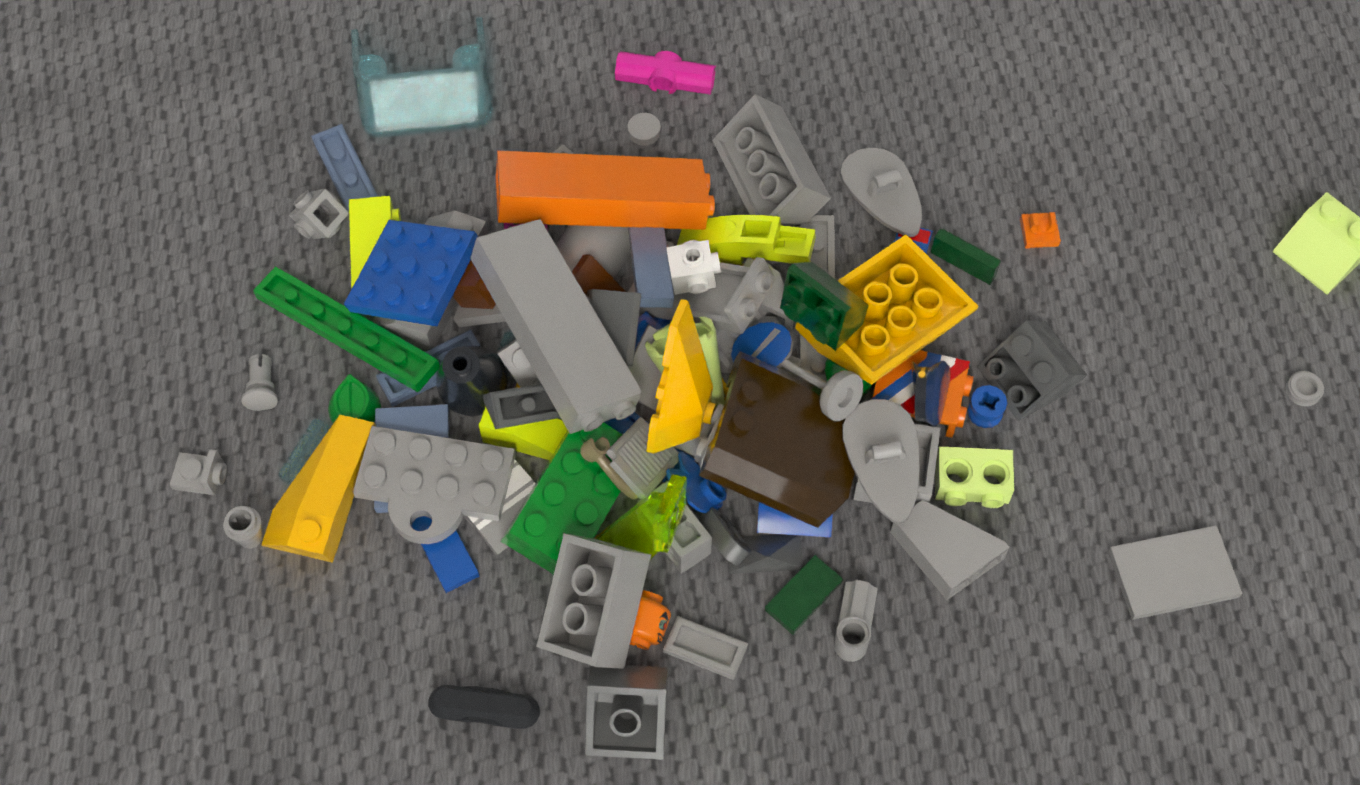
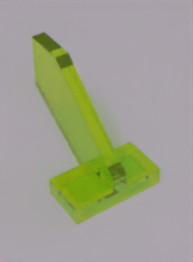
(651, 522)

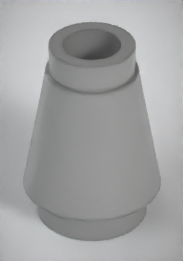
(243, 526)

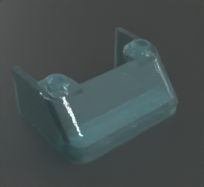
(427, 98)

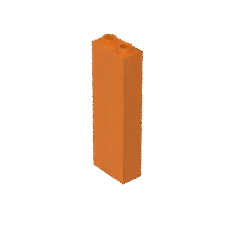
(602, 190)

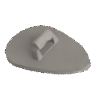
(883, 189)
(884, 456)

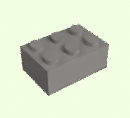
(593, 601)

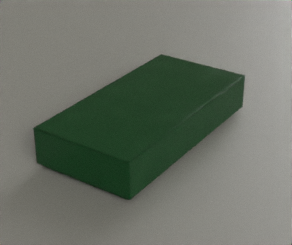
(965, 256)
(803, 594)

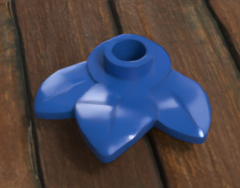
(700, 492)

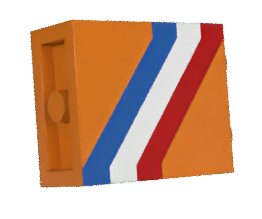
(899, 388)

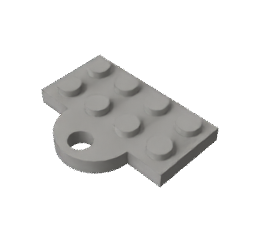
(433, 480)

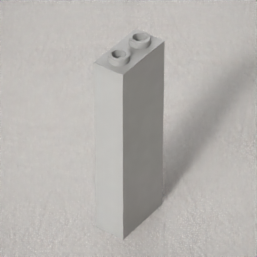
(556, 326)

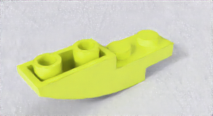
(753, 237)

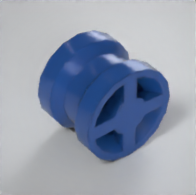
(983, 415)

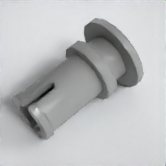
(259, 390)

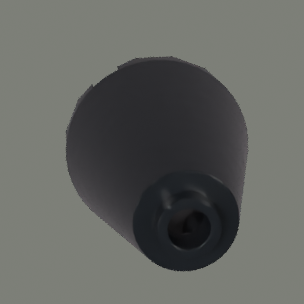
(467, 376)

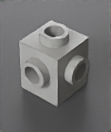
(327, 210)

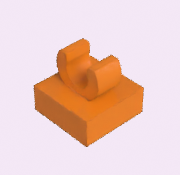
(1040, 230)

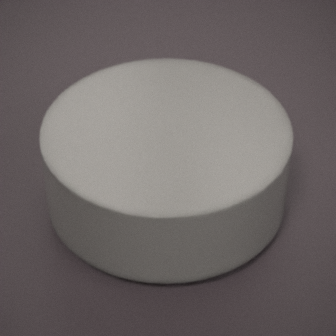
(644, 129)
(1304, 388)

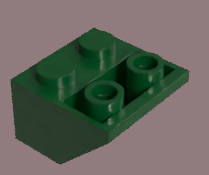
(822, 304)

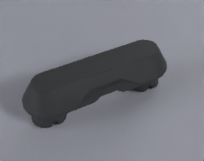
(484, 706)

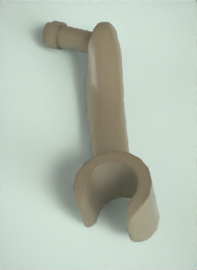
(597, 453)

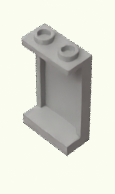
(731, 303)

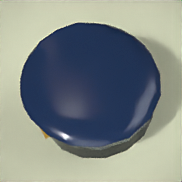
(930, 391)

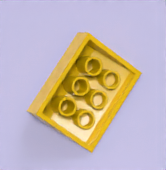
(907, 310)

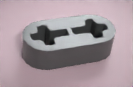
(725, 536)

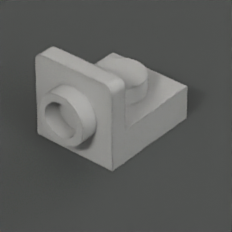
(199, 473)

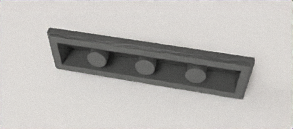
(519, 406)

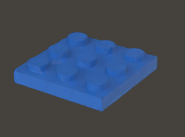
(412, 272)

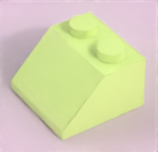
(1323, 243)

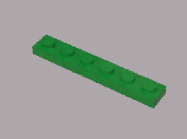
(347, 329)

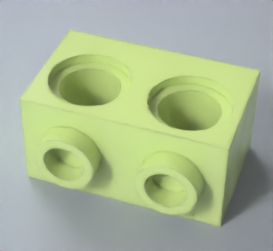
(972, 467)

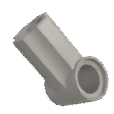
(855, 619)

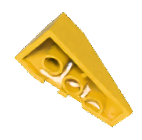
(683, 387)
(318, 501)

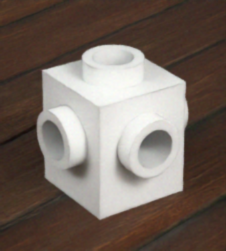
(693, 267)

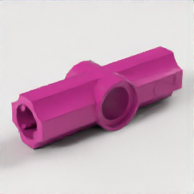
(665, 72)

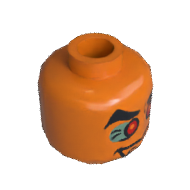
(650, 621)

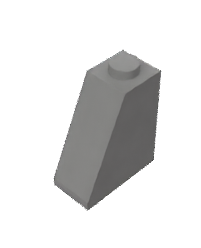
(947, 547)

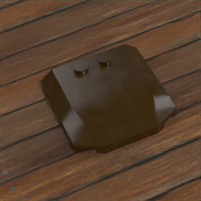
(779, 444)

